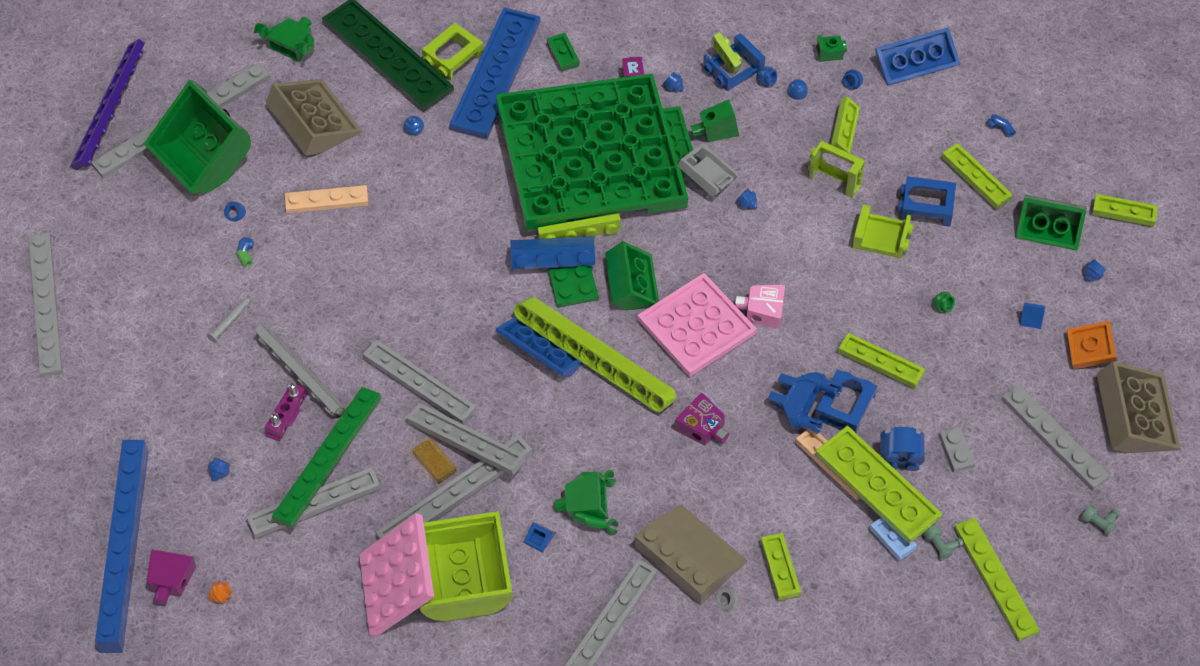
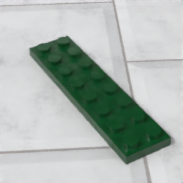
(388, 54)

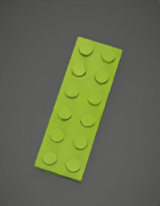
(878, 484)

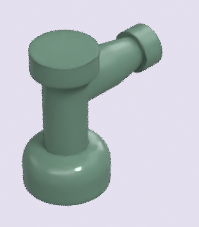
(1105, 524)
(933, 534)

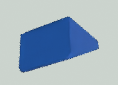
(1032, 315)
(539, 536)

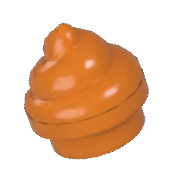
(220, 592)

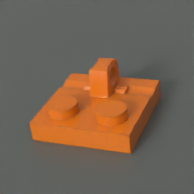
(1091, 344)

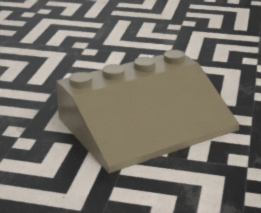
(311, 115)
(1137, 409)
(688, 553)

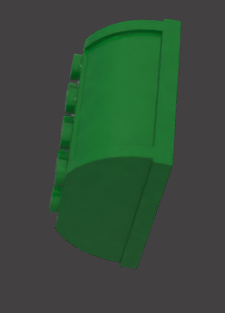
(198, 140)

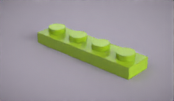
(977, 176)
(582, 228)
(881, 360)

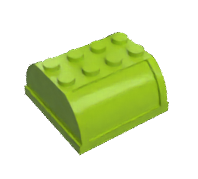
(467, 567)

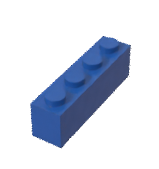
(552, 252)

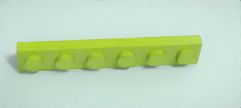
(997, 579)

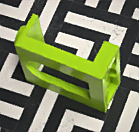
(470, 44)
(852, 178)

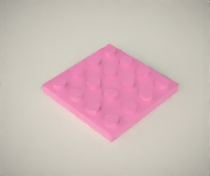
(697, 324)
(396, 575)

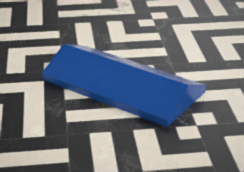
(917, 56)
(539, 347)

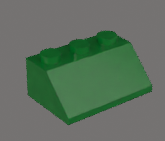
(1051, 222)
(631, 277)

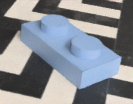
(892, 540)

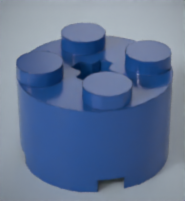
(903, 448)

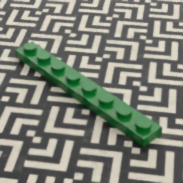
(326, 457)

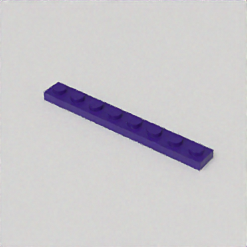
(105, 110)

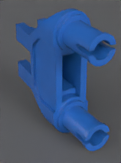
(801, 397)

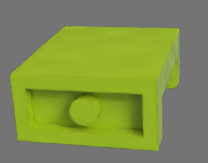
(882, 234)

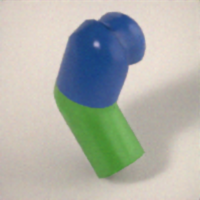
(242, 251)

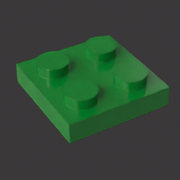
(573, 285)

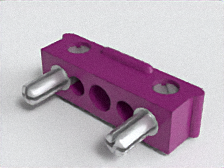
(281, 420)

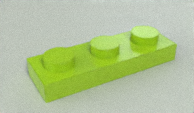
(845, 124)
(1125, 210)
(780, 566)

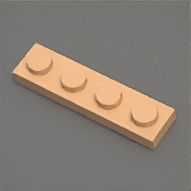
(326, 199)
(810, 443)

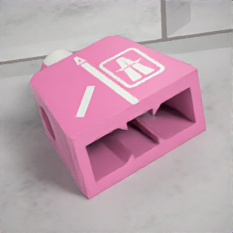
(763, 304)

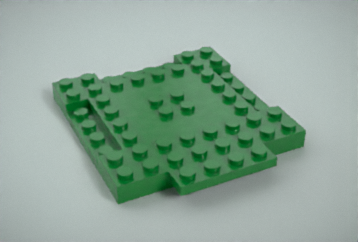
(594, 149)

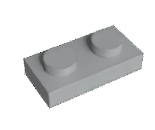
(957, 449)

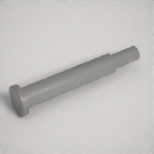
(228, 321)

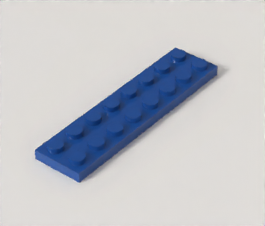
(494, 72)

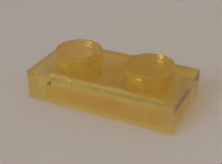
(434, 460)

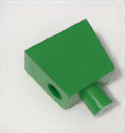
(717, 122)

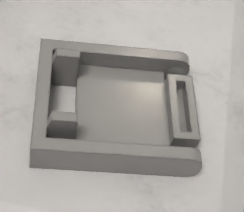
(711, 173)

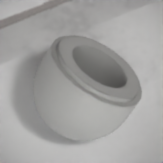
(734, 599)

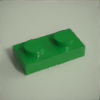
(563, 51)

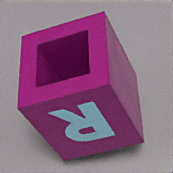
(632, 66)

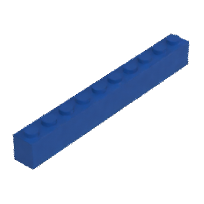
(122, 547)

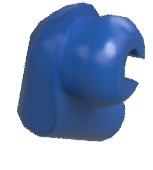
(1003, 123)

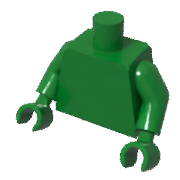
(289, 37)
(587, 500)

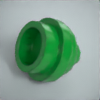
(944, 302)

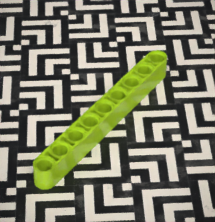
(595, 354)

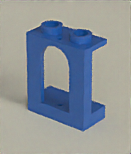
(747, 51)
(944, 212)
(838, 418)

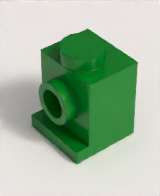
(830, 48)

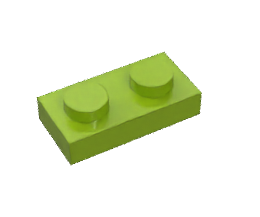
(723, 48)

